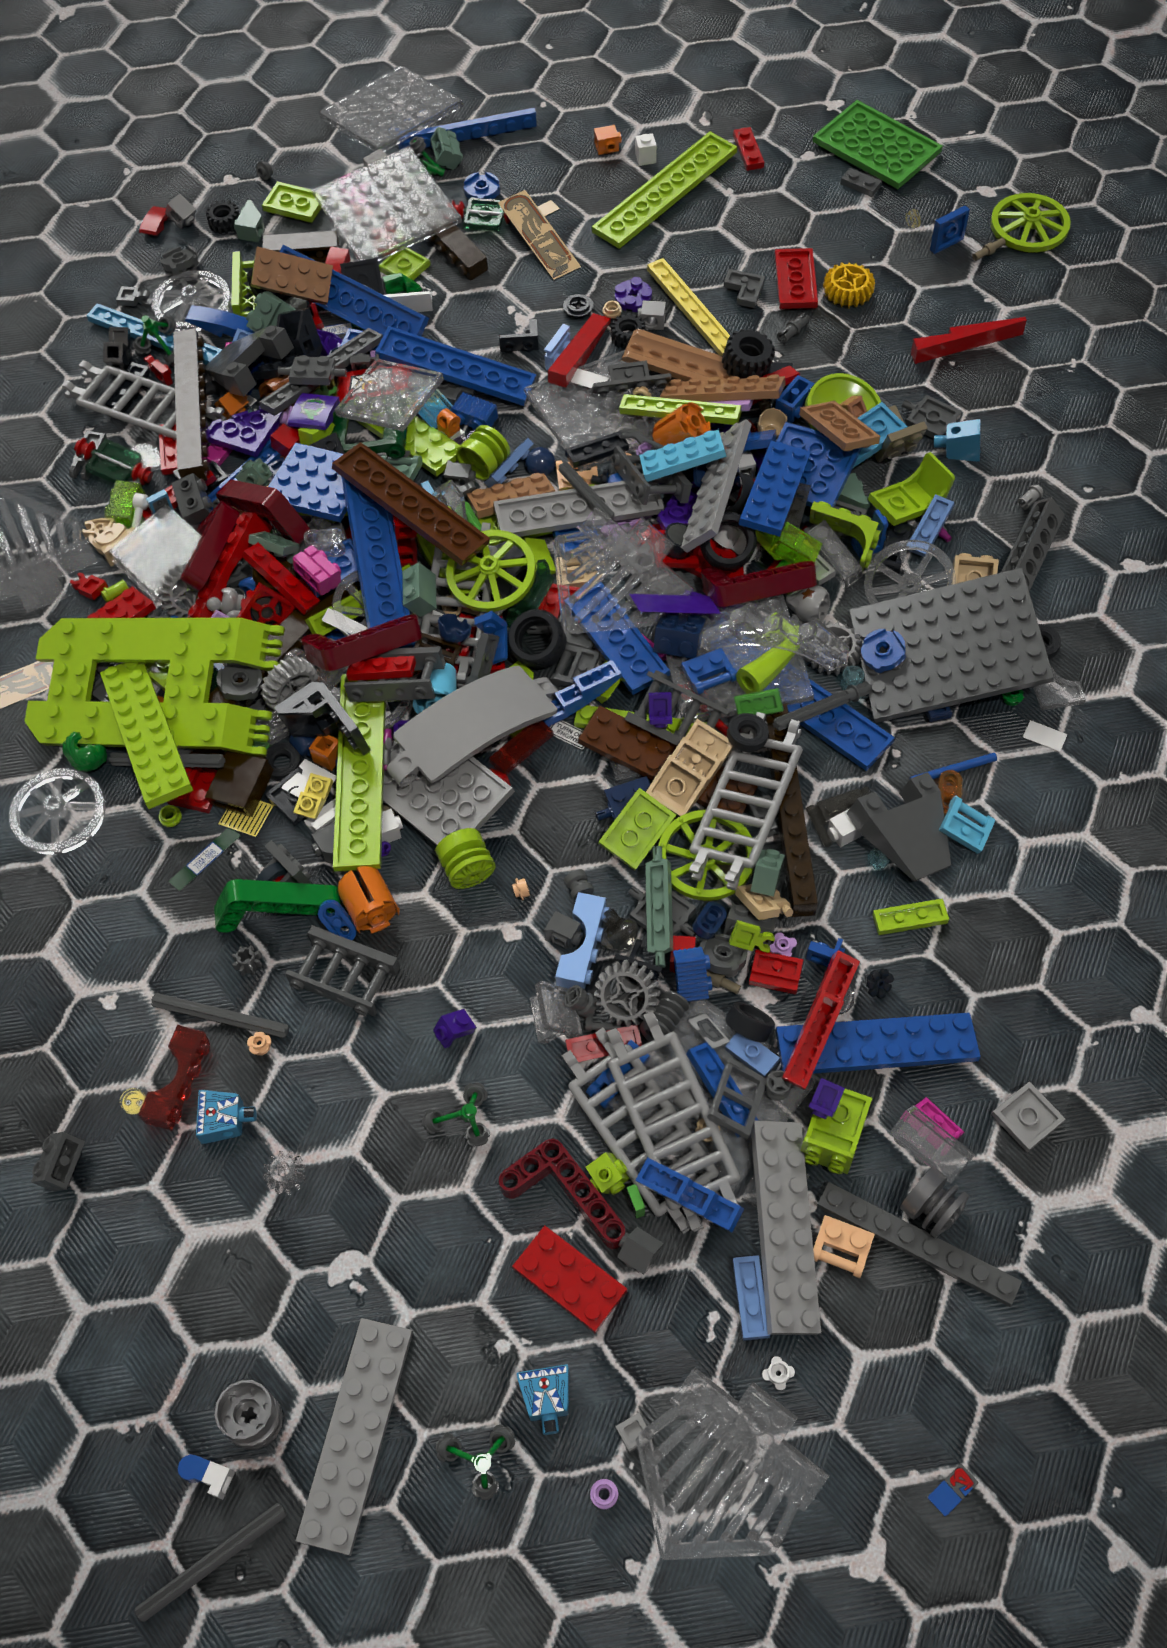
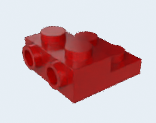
(195, 800)

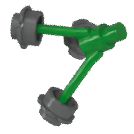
(418, 145)
(165, 325)
(476, 1133)
(484, 1482)

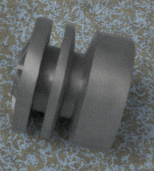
(934, 1202)
(243, 1401)

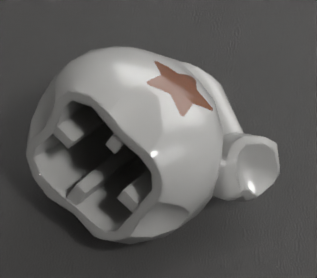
(809, 603)

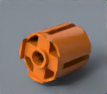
(680, 424)
(366, 915)

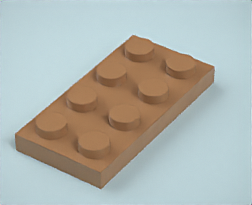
(291, 275)
(839, 425)
(482, 499)

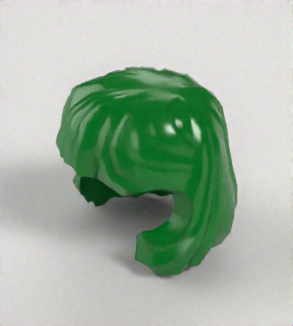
(83, 757)

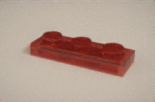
(521, 746)

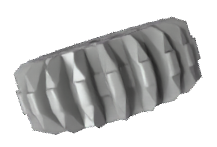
(169, 594)
(850, 639)
(287, 679)
(631, 1010)

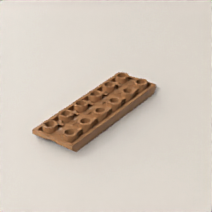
(673, 357)

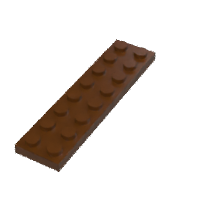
(410, 503)
(646, 753)

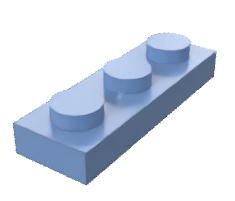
(510, 463)
(932, 521)
(750, 1297)

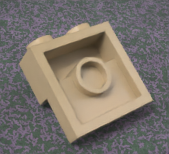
(971, 567)

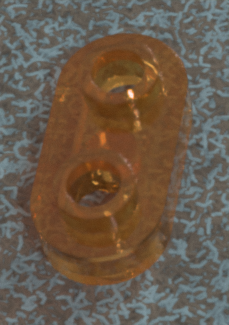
(948, 791)

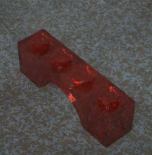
(164, 1106)

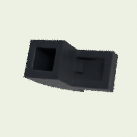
(118, 349)

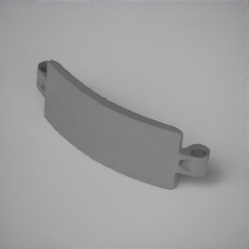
(469, 722)

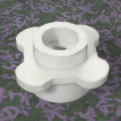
(778, 1365)

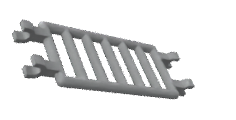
(100, 374)
(438, 563)
(757, 844)
(701, 1106)
(617, 1146)

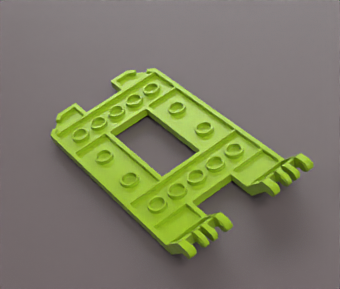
(191, 650)

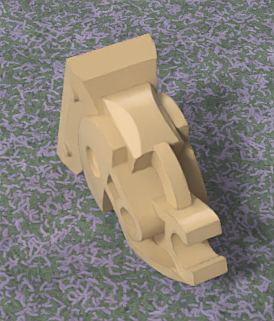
(105, 534)

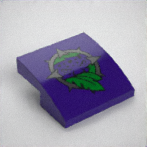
(313, 411)

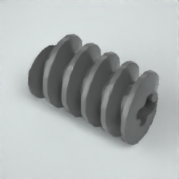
(668, 1013)

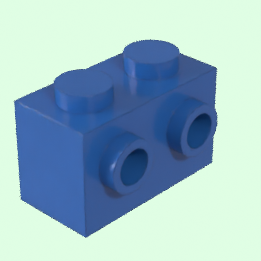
(793, 398)

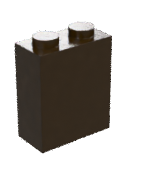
(240, 783)

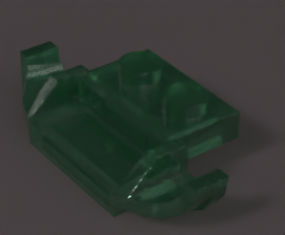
(536, 594)

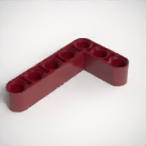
(266, 502)
(214, 532)
(757, 585)
(362, 645)
(570, 1186)

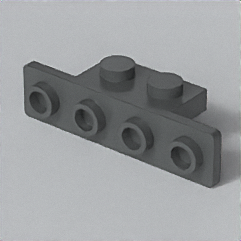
(628, 376)

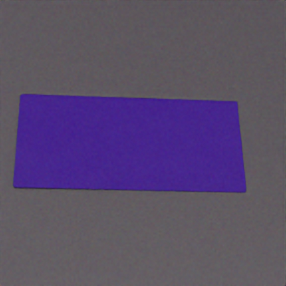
(674, 603)

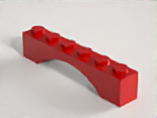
(232, 553)

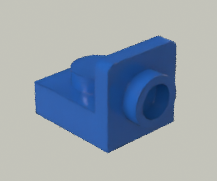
(822, 953)

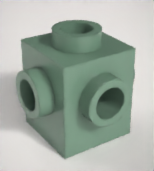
(255, 472)

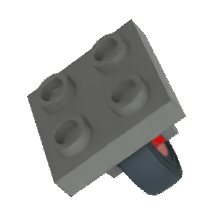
(283, 867)

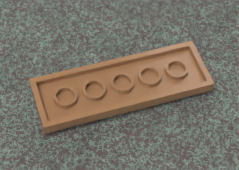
(725, 389)

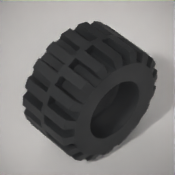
(748, 354)

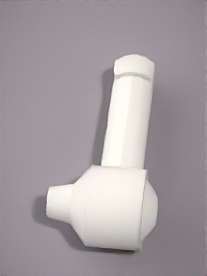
(140, 504)

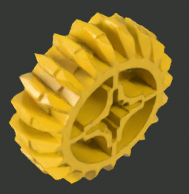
(849, 284)

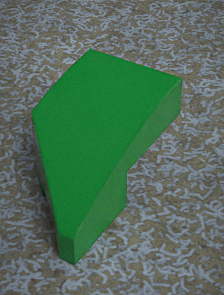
(398, 282)

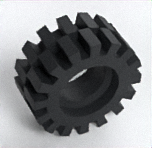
(222, 216)
(623, 324)

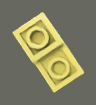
(314, 796)

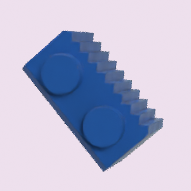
(475, 411)
(692, 974)

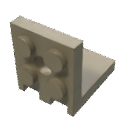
(901, 440)

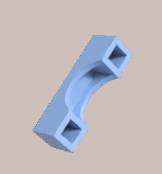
(575, 966)

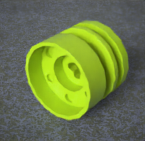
(484, 451)
(465, 858)

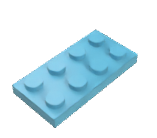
(682, 455)

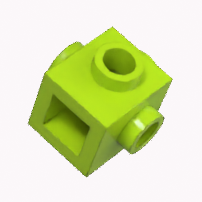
(608, 1173)

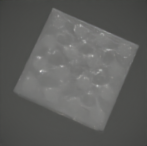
(389, 394)

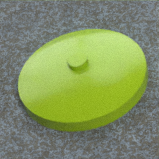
(839, 388)

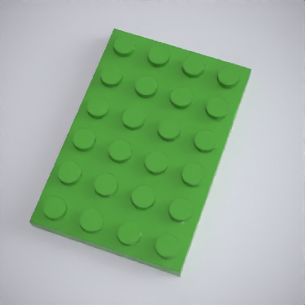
(877, 144)

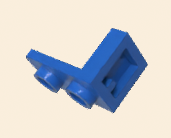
(882, 526)
(494, 624)

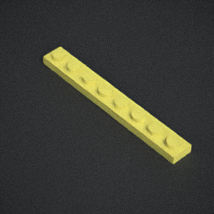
(689, 304)

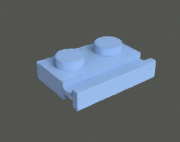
(557, 345)

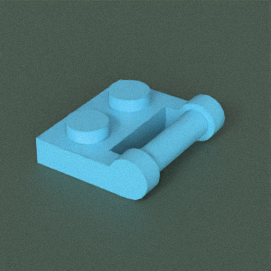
(963, 829)

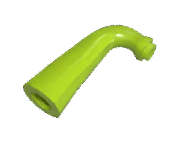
(763, 670)

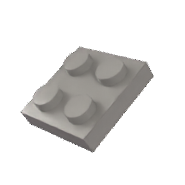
(1028, 1117)

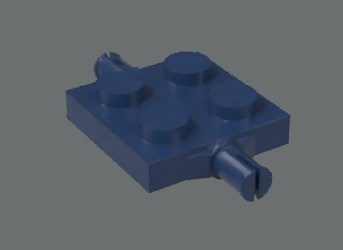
(619, 797)

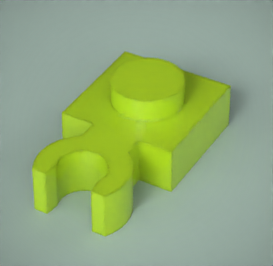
(748, 935)

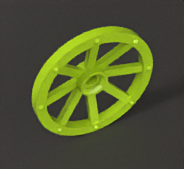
(1030, 219)
(494, 572)
(699, 892)

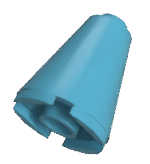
(443, 682)

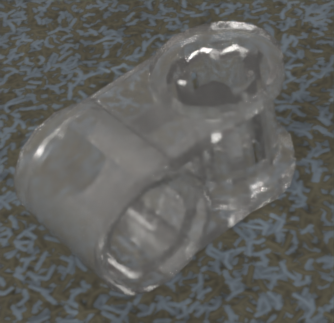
(325, 541)

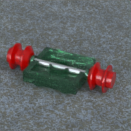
(482, 214)
(113, 461)

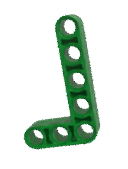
(271, 897)

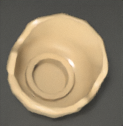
(771, 420)

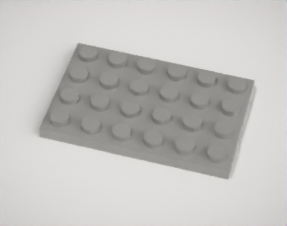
(453, 803)

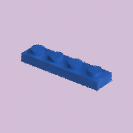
(710, 1071)

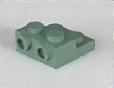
(266, 311)

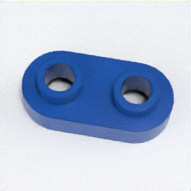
(336, 920)

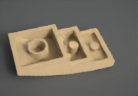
(690, 768)

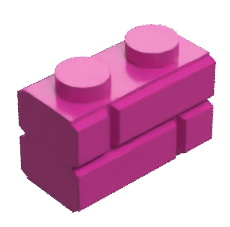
(317, 569)

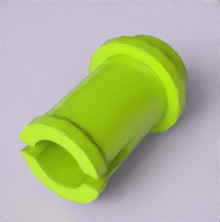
(114, 591)

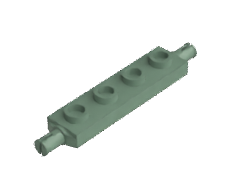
(659, 907)

